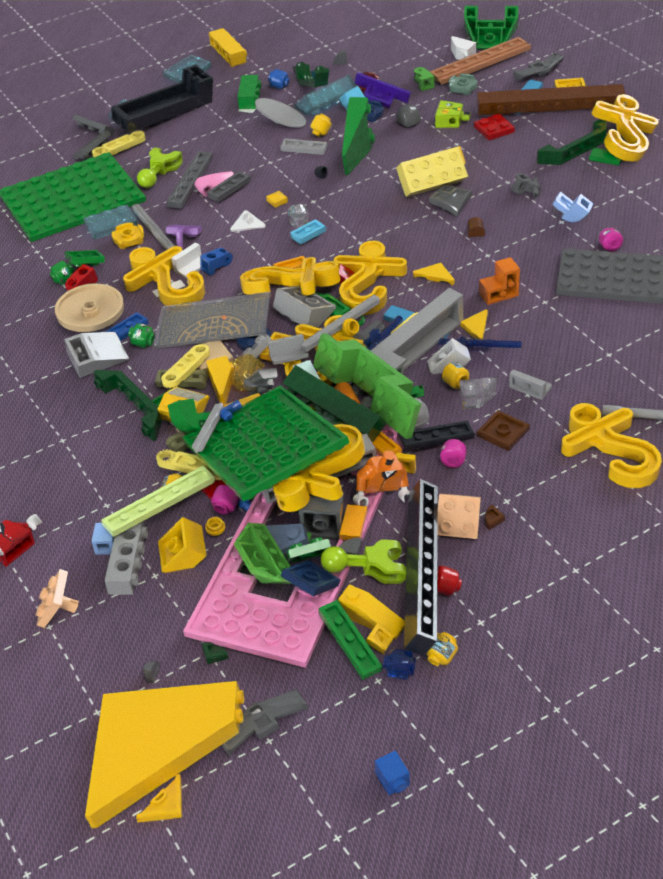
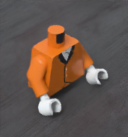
(381, 475)

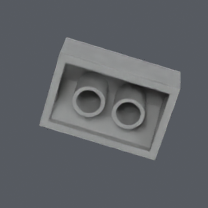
(302, 308)

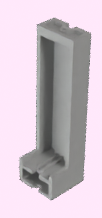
(422, 331)

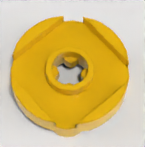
(123, 240)

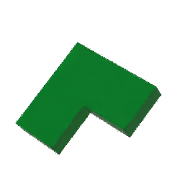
(604, 156)

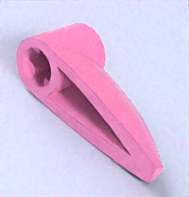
(206, 183)

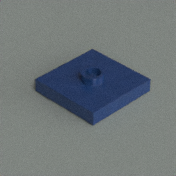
(310, 578)

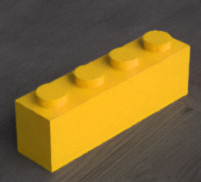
(227, 47)

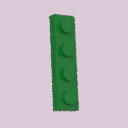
(350, 639)

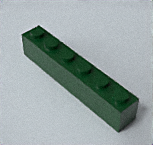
(333, 402)

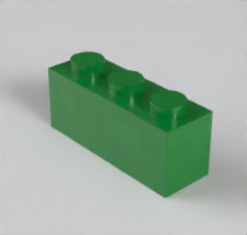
(249, 91)

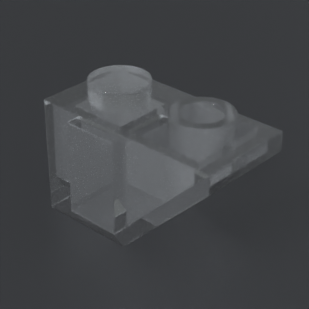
(477, 392)

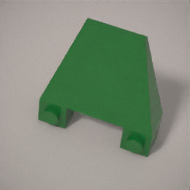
(490, 32)
(357, 135)

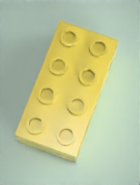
(431, 172)

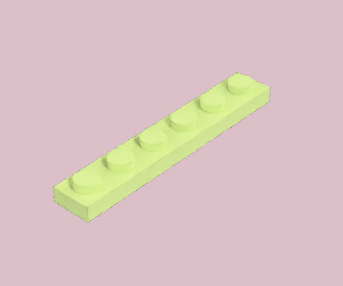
(157, 501)

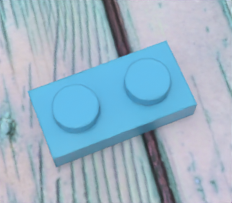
(308, 231)

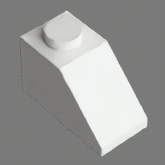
(462, 48)
(450, 352)

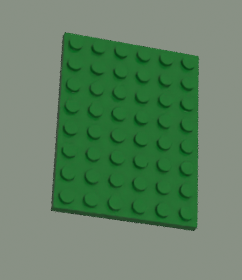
(70, 194)
(267, 442)

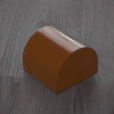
(475, 227)

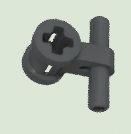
(524, 184)

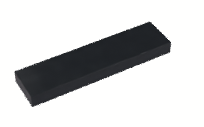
(436, 435)

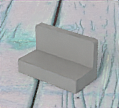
(286, 349)
(529, 384)

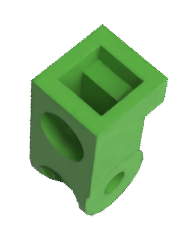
(423, 78)

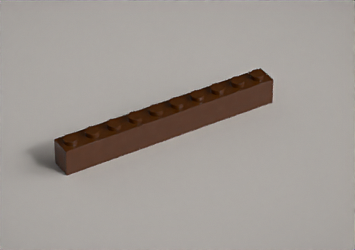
(546, 99)

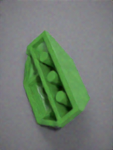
(261, 554)

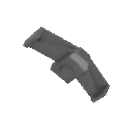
(538, 67)
(260, 381)
(262, 718)

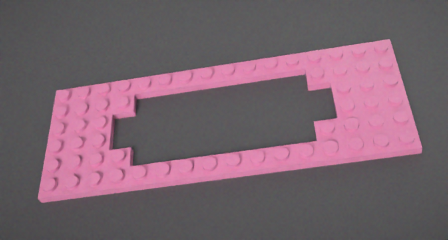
(259, 624)

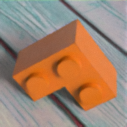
(501, 285)

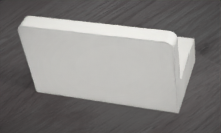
(187, 260)

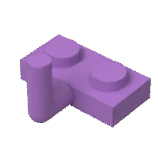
(179, 230)

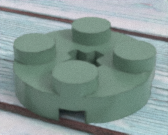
(463, 84)

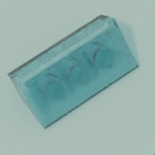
(325, 96)

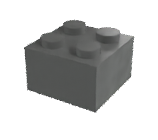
(323, 517)

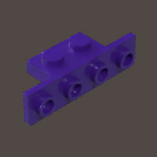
(381, 90)

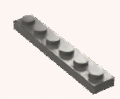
(186, 184)

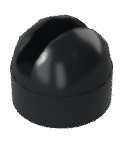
(321, 172)

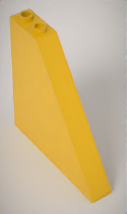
(153, 737)

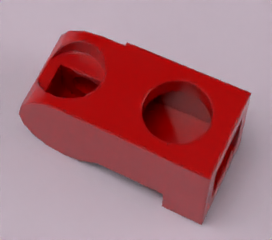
(81, 277)

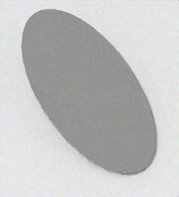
(280, 113)

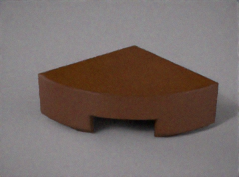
(493, 517)

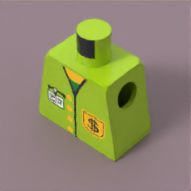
(450, 115)

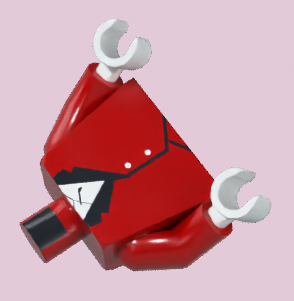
(16, 538)

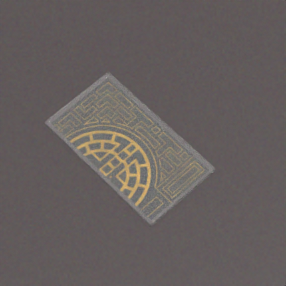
(212, 320)

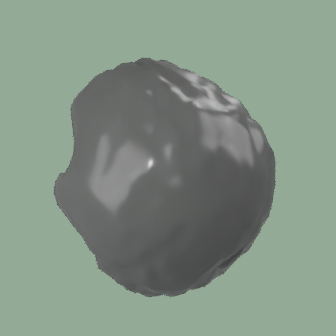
(408, 115)

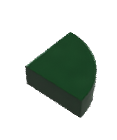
(214, 653)

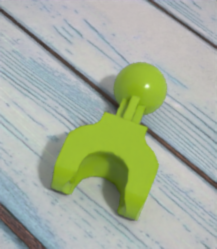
(159, 164)
(375, 561)

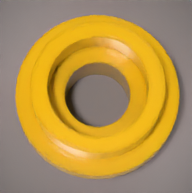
(350, 327)
(215, 526)

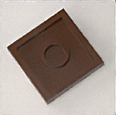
(503, 430)

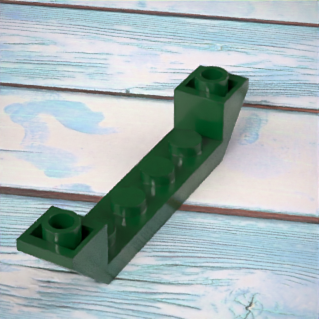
(318, 78)
(551, 156)
(110, 380)

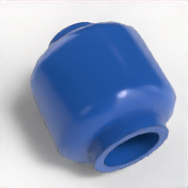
(278, 79)

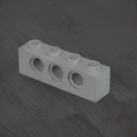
(126, 560)

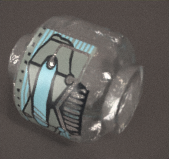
(298, 215)

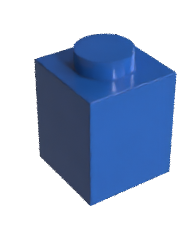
(392, 773)

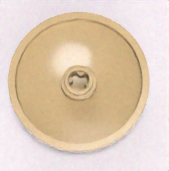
(89, 307)

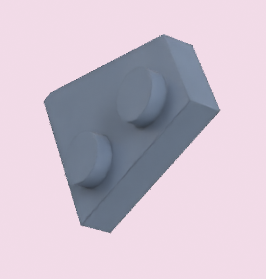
(288, 535)

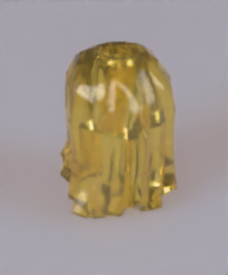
(243, 368)

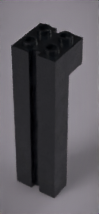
(167, 102)

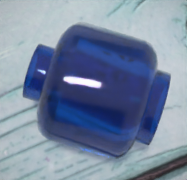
(399, 664)

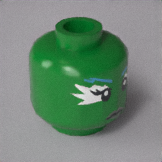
(61, 272)
(141, 335)

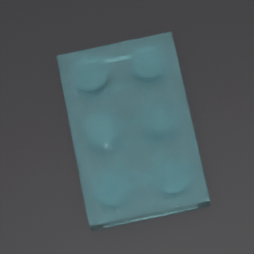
(175, 71)
(105, 222)

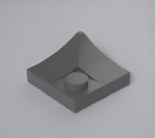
(451, 198)

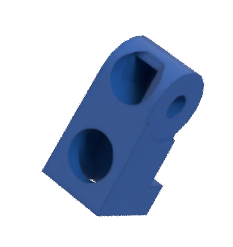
(214, 260)

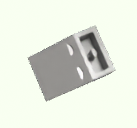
(94, 352)

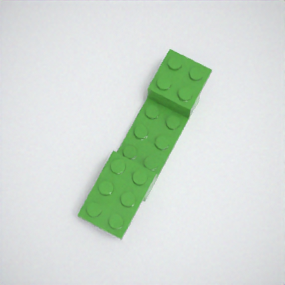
(389, 388)

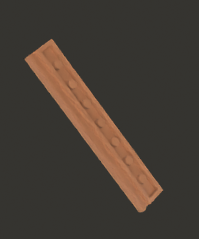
(481, 60)

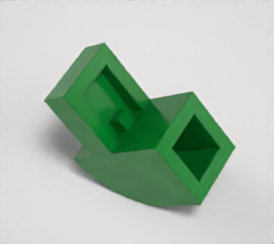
(185, 417)

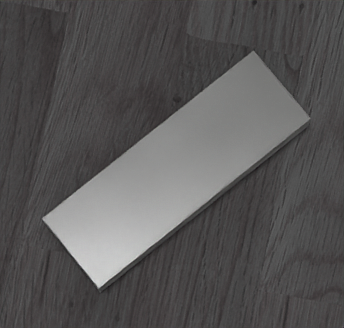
(304, 146)

